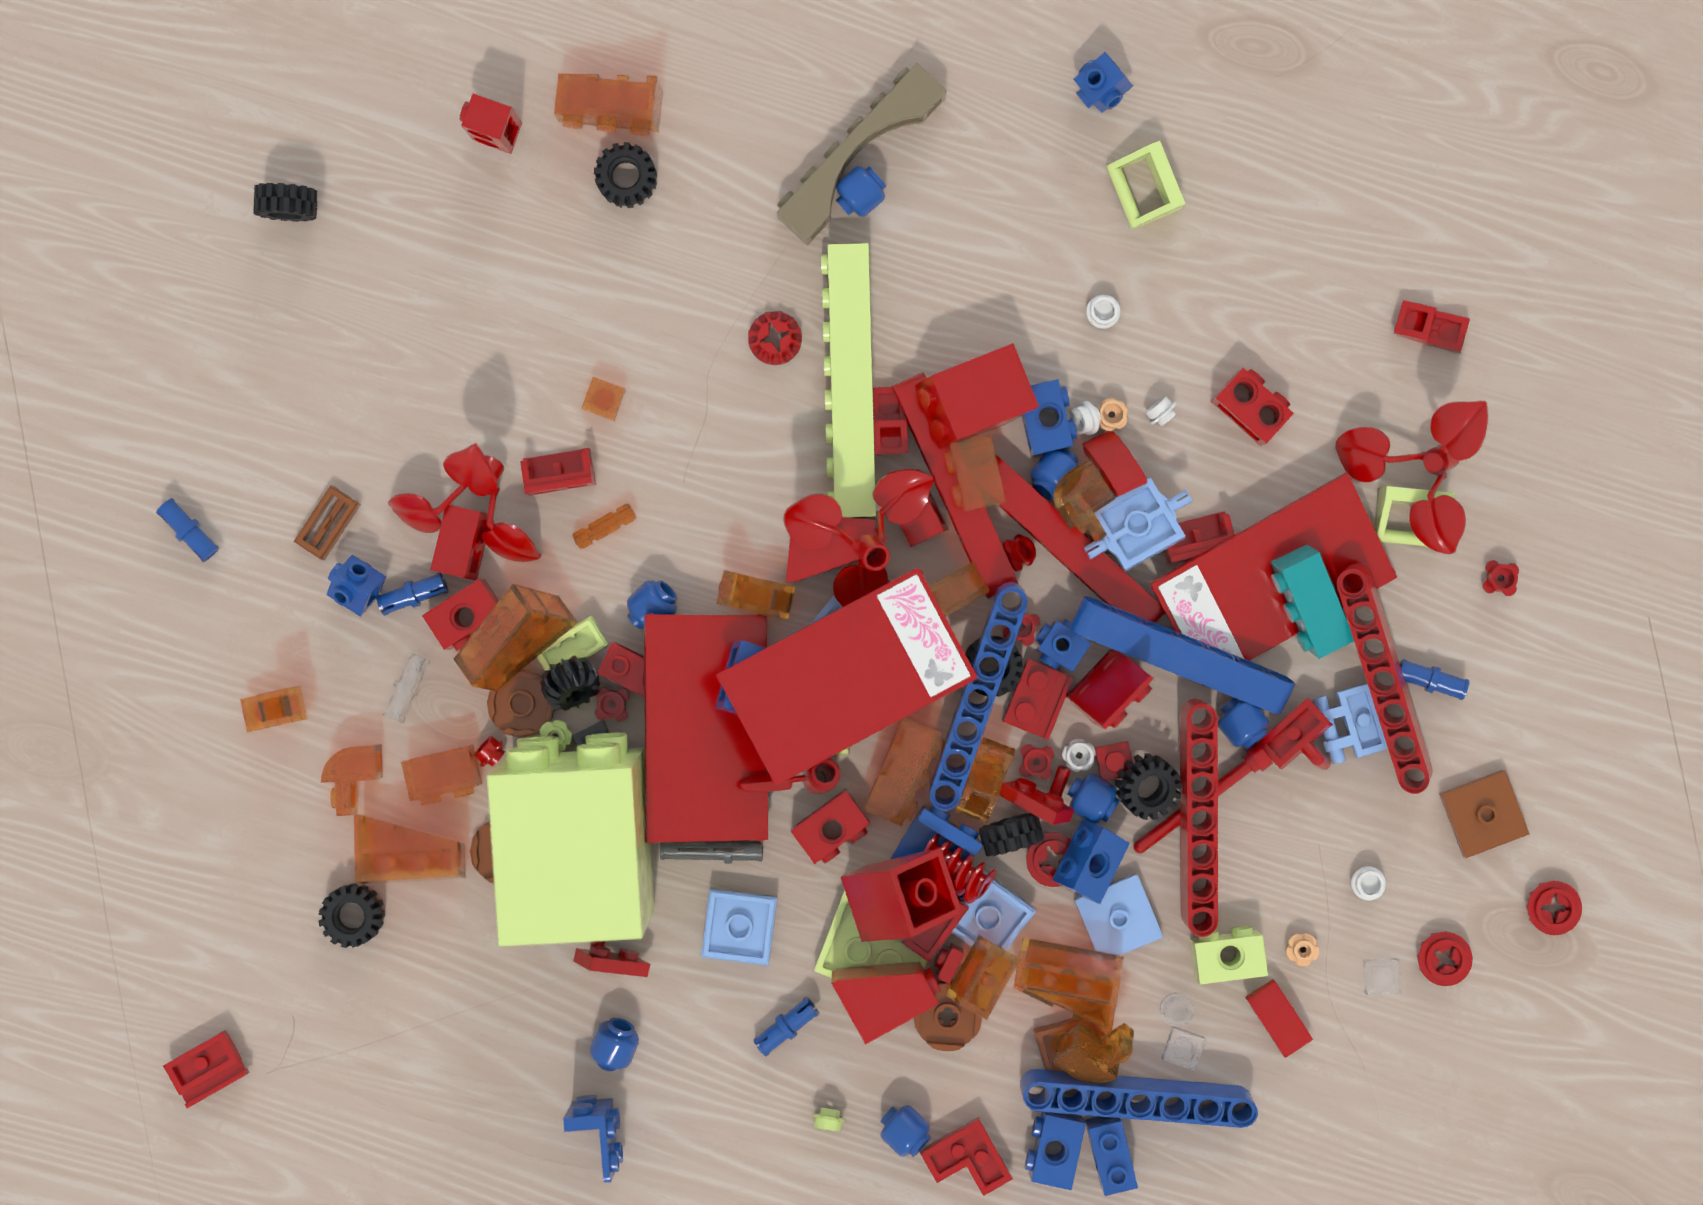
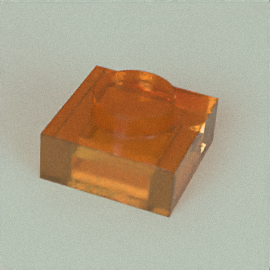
(603, 399)

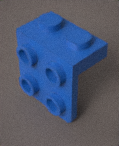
(932, 822)
(593, 1114)

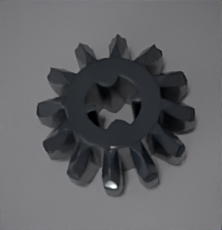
(569, 683)

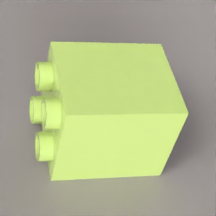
(570, 842)

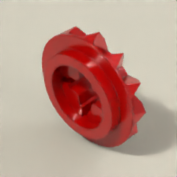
(767, 352)
(1037, 853)
(1564, 919)
(1459, 953)

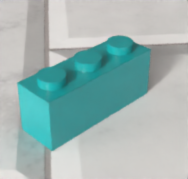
(1311, 601)

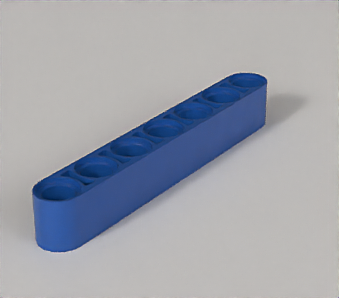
(1182, 655)
(977, 713)
(1150, 1108)

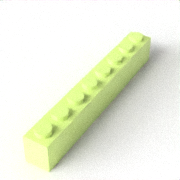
(850, 378)

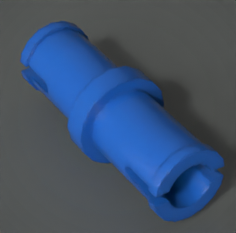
(187, 530)
(412, 594)
(1434, 680)
(786, 1026)

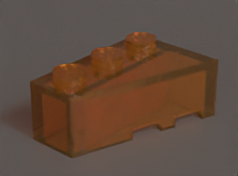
(513, 636)

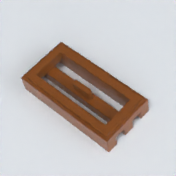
(338, 529)

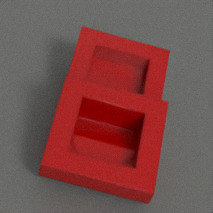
(1431, 327)
(889, 423)
(1115, 463)
(1279, 1018)

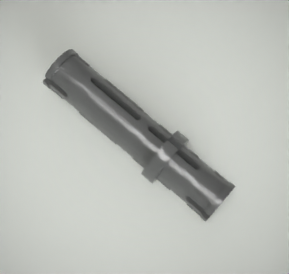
(752, 851)

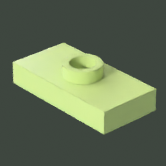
(580, 641)

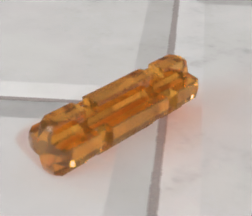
(604, 526)

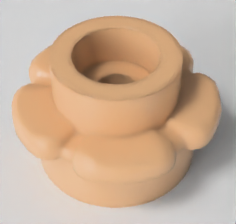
(1120, 410)
(1293, 949)

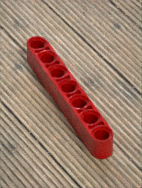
(973, 527)
(1067, 545)
(1382, 694)
(1205, 832)

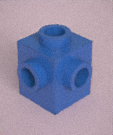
(1102, 83)
(355, 585)
(1074, 647)

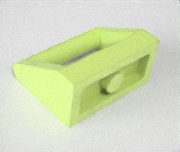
(1162, 176)
(1398, 495)

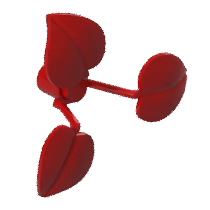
(1460, 431)
(481, 476)
(815, 519)

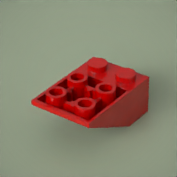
(1110, 689)

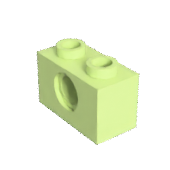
(1247, 963)

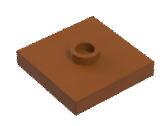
(1484, 814)

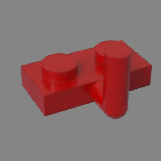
(1296, 736)
(1046, 806)
(602, 960)

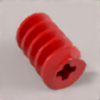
(963, 875)

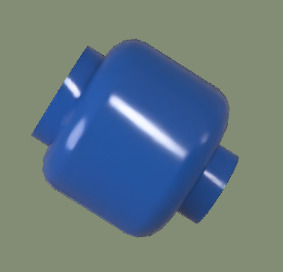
(860, 191)
(1050, 471)
(651, 598)
(1242, 723)
(1093, 798)
(614, 1044)
(905, 1131)

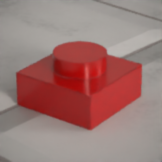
(1112, 758)
(948, 962)

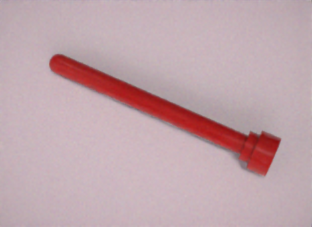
(1254, 760)

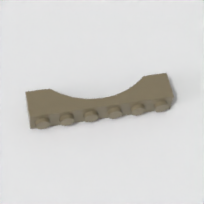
(906, 104)

